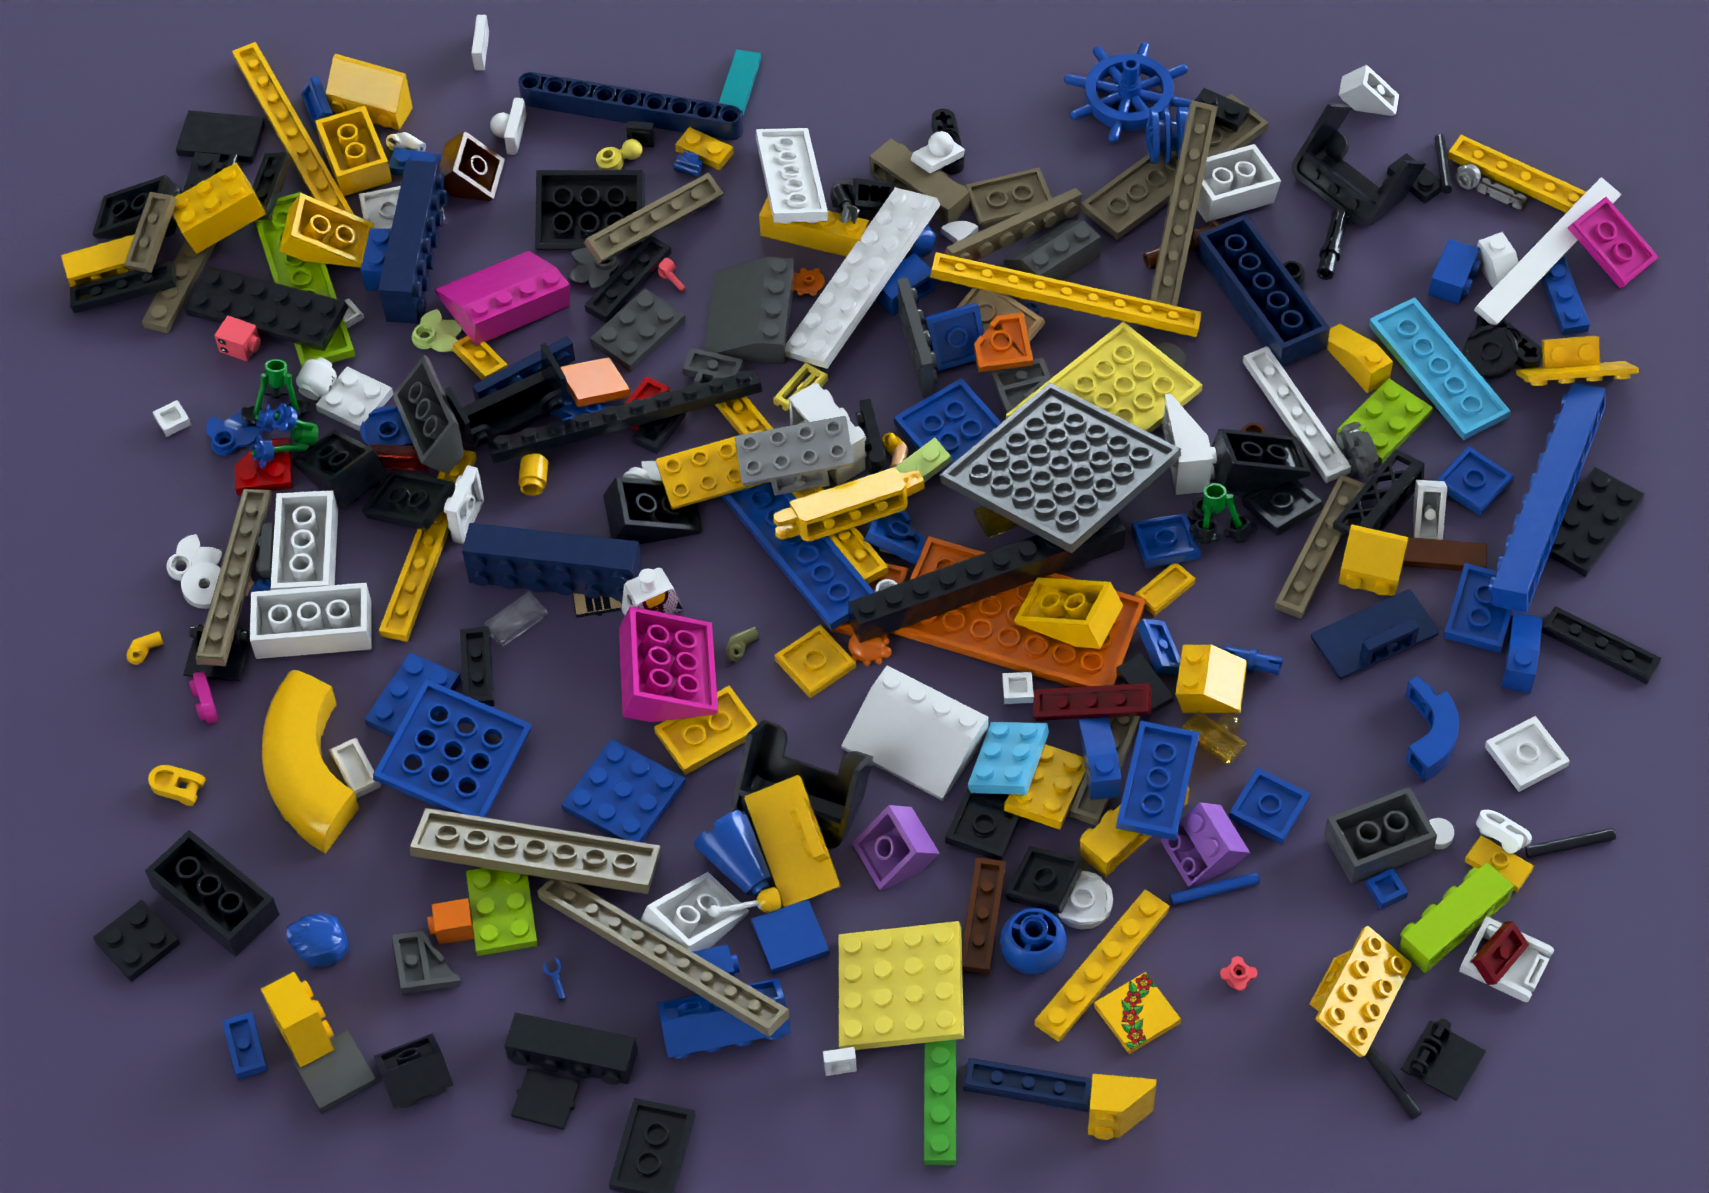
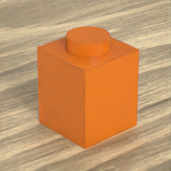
(451, 921)

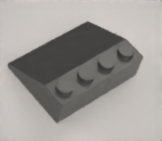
(752, 310)

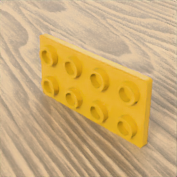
(1574, 358)
(702, 473)
(792, 841)
(1360, 990)

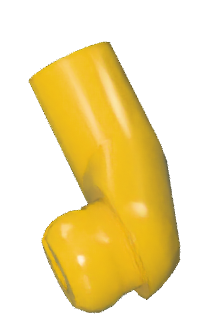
(141, 646)

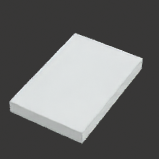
(380, 207)

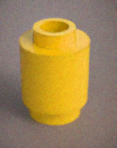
(533, 474)

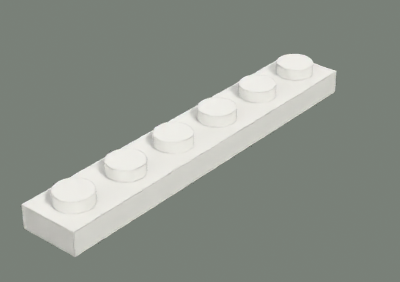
(1297, 414)

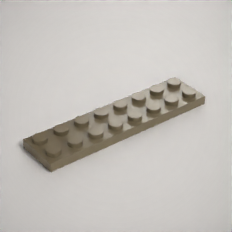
(1148, 186)
(535, 850)

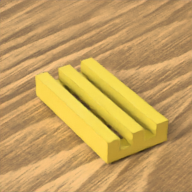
(822, 378)

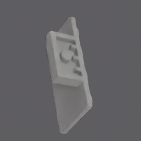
(795, 455)

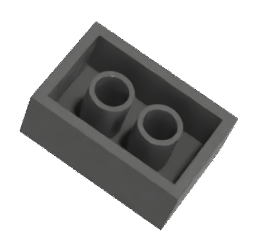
(1380, 835)

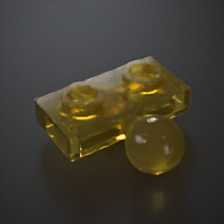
(1218, 737)

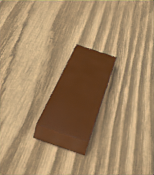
(1444, 554)

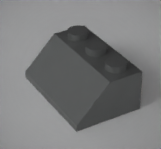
(1058, 251)

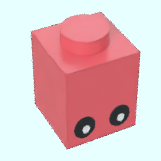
(237, 338)

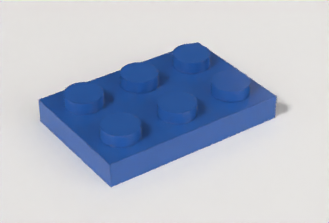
(1473, 616)
(400, 692)

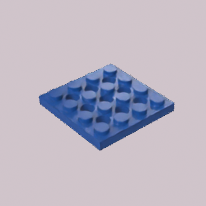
(459, 709)

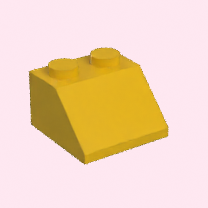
(1373, 560)
(1210, 680)
(1118, 1104)

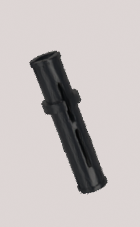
(1330, 252)

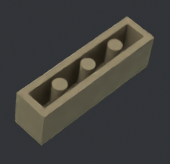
(894, 164)

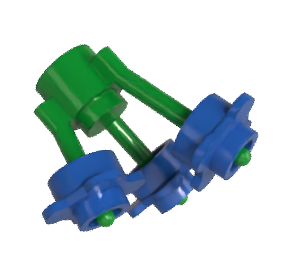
(285, 419)

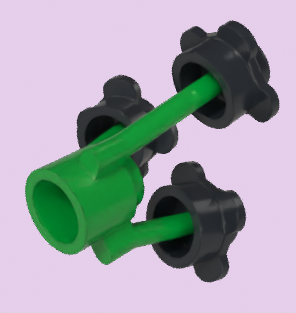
(1204, 512)

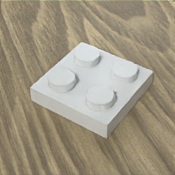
(353, 398)
(464, 503)
(1527, 753)

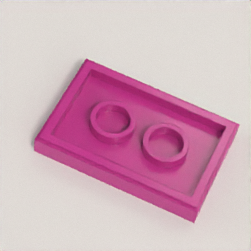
(1613, 242)

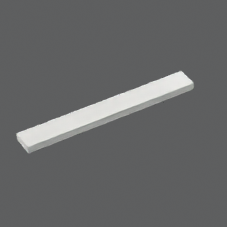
(1540, 257)

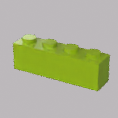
(1455, 916)

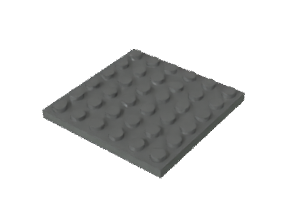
(1060, 467)

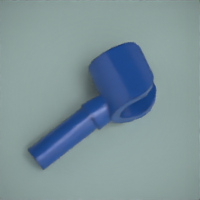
(556, 979)

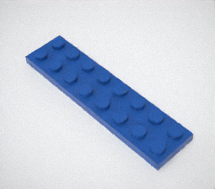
(813, 567)

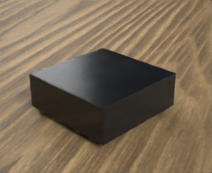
(641, 132)

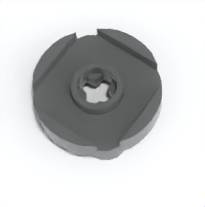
(1358, 450)

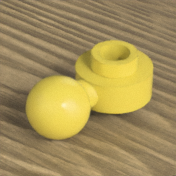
(613, 158)

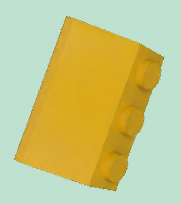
(361, 84)

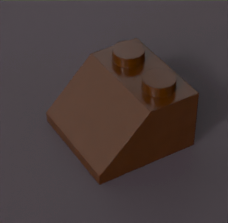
(470, 168)

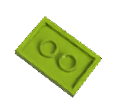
(1390, 417)
(501, 911)

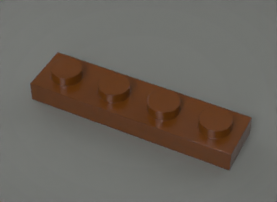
(982, 915)

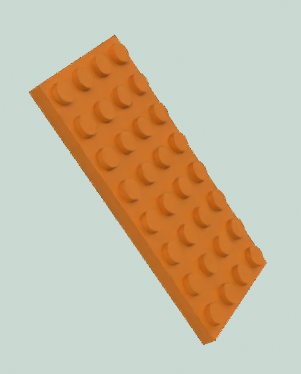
(990, 634)

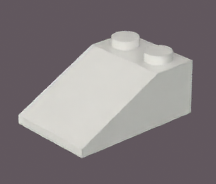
(1195, 465)
(685, 914)

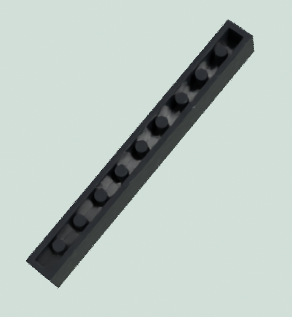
(974, 580)

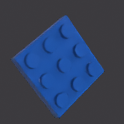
(952, 417)
(623, 793)

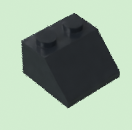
(414, 1071)

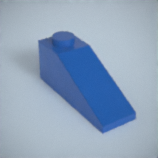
(1522, 653)
(1100, 758)

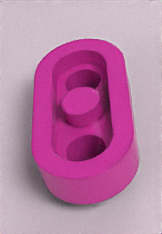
(206, 707)

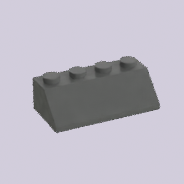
(429, 418)

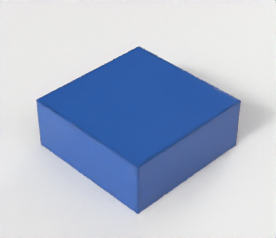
(1386, 888)

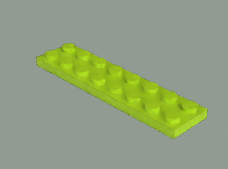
(303, 276)

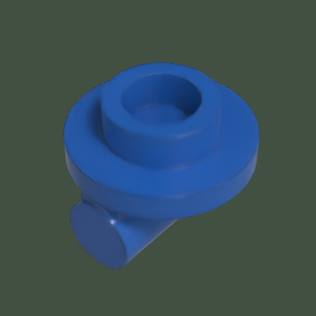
(688, 163)

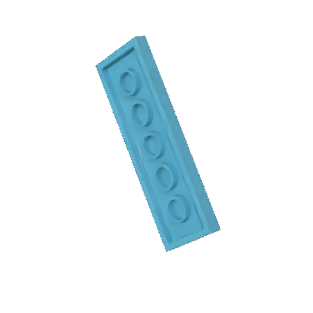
(1439, 368)

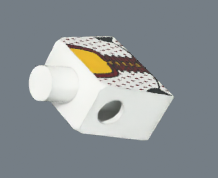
(651, 592)

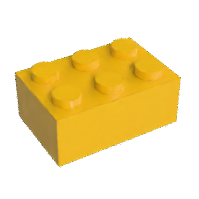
(353, 151)
(216, 208)

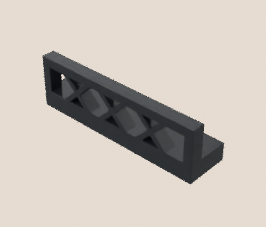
(1392, 498)

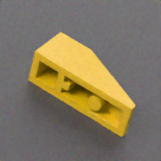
(1359, 357)

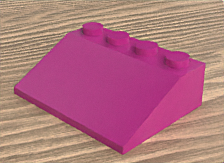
(505, 296)
(666, 666)

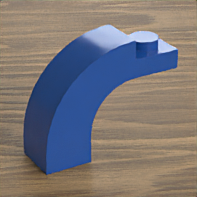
(1435, 749)

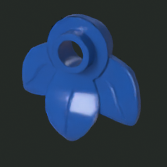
(231, 431)

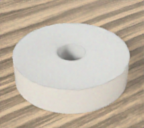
(191, 583)

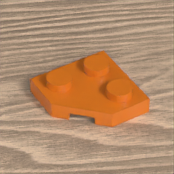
(1004, 344)

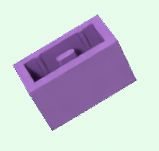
(1205, 845)

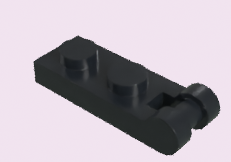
(866, 420)

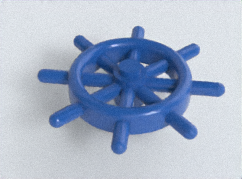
(1127, 91)

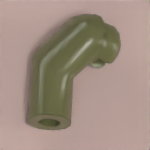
(737, 643)

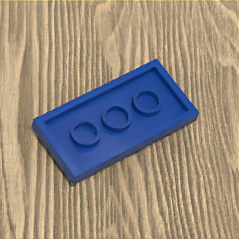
(1157, 780)

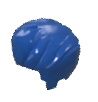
(318, 940)

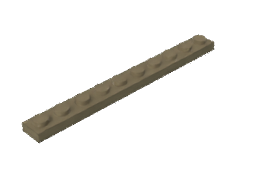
(665, 955)

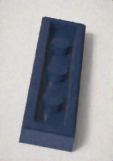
(1028, 1084)

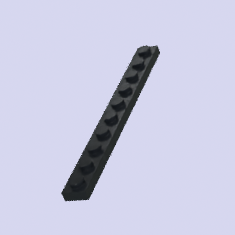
(624, 416)

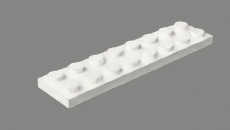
(861, 277)

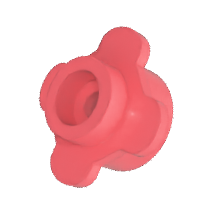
(1233, 980)

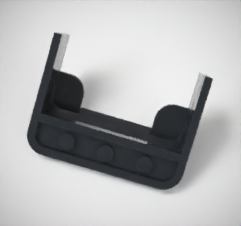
(1327, 174)
(513, 404)

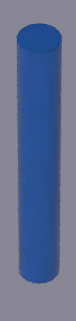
(1214, 888)

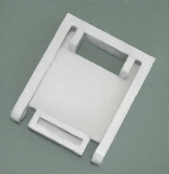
(1523, 974)

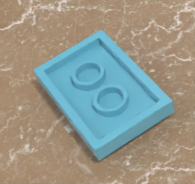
(1008, 758)

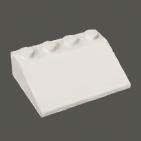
(916, 732)

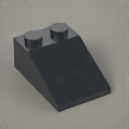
(123, 209)
(1257, 460)
(341, 466)
(643, 514)

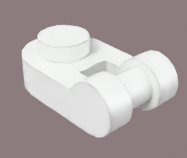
(1504, 830)

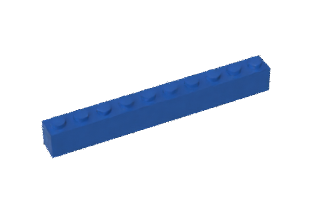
(1548, 497)

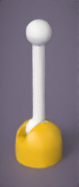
(766, 901)

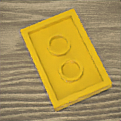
(703, 738)
(1051, 789)

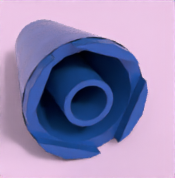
(735, 852)

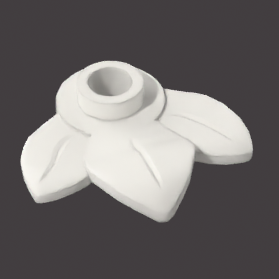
(191, 553)

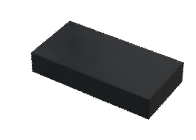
(1139, 672)

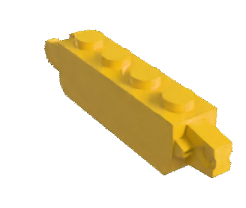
(848, 505)

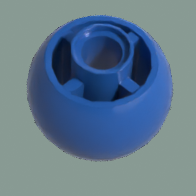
(1032, 956)

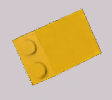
(324, 233)
(1071, 610)

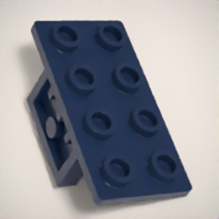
(1374, 634)

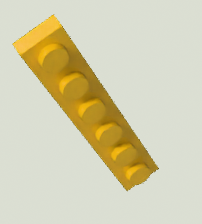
(1515, 174)
(1102, 965)

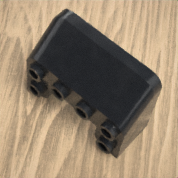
(832, 795)

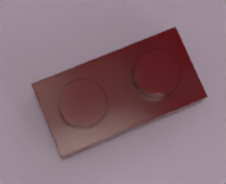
(1500, 953)

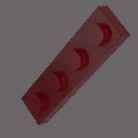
(1092, 702)

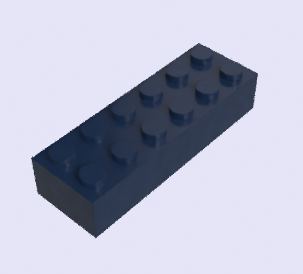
(412, 242)
(1262, 290)
(550, 561)

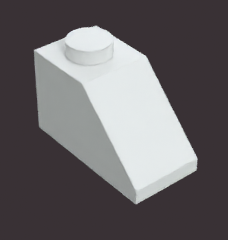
(1368, 92)
(1497, 257)
(1429, 509)

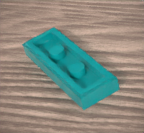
(740, 79)

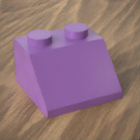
(895, 847)

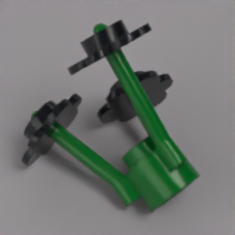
(275, 383)

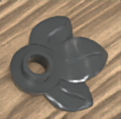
(590, 270)

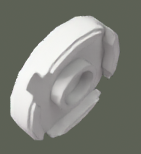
(1088, 903)

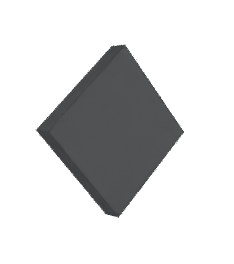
(337, 1074)

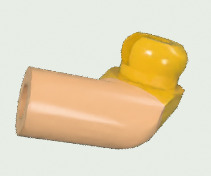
(895, 448)

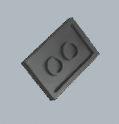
(637, 329)

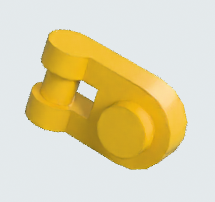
(166, 780)

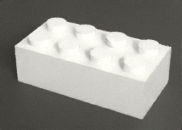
(304, 540)
(311, 620)

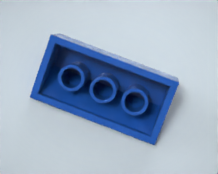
(698, 1025)

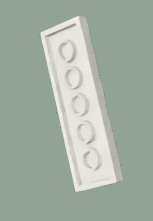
(791, 175)

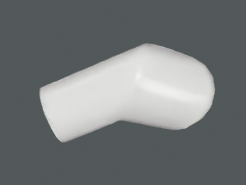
(405, 141)

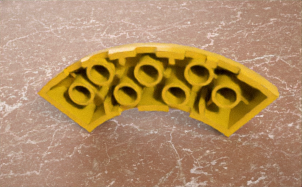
(293, 762)

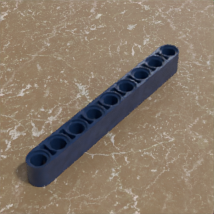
(630, 104)

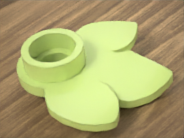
(439, 332)

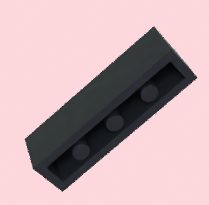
(571, 1049)

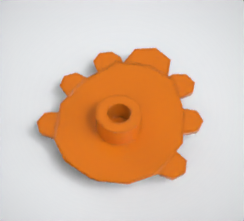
(808, 282)
(869, 650)

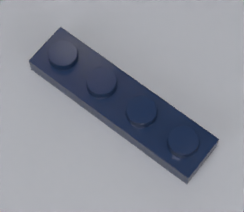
(561, 350)

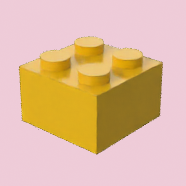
(299, 1018)

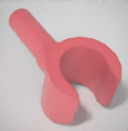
(666, 270)

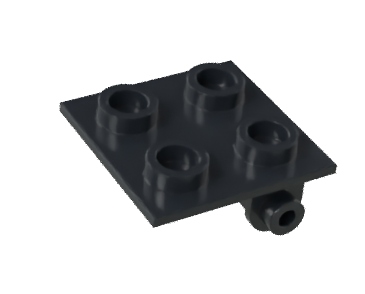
(235, 661)
(1443, 1059)

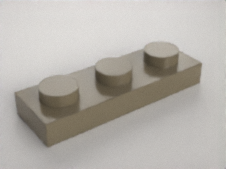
(150, 232)

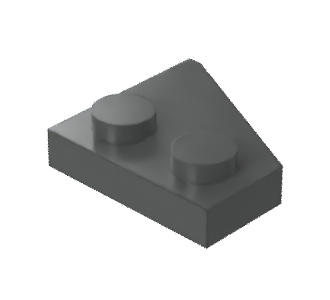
(1018, 383)
(420, 965)

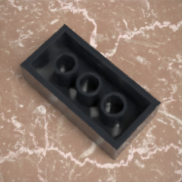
(212, 893)

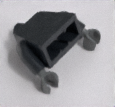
(858, 195)

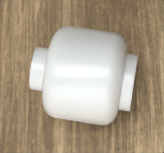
(316, 378)

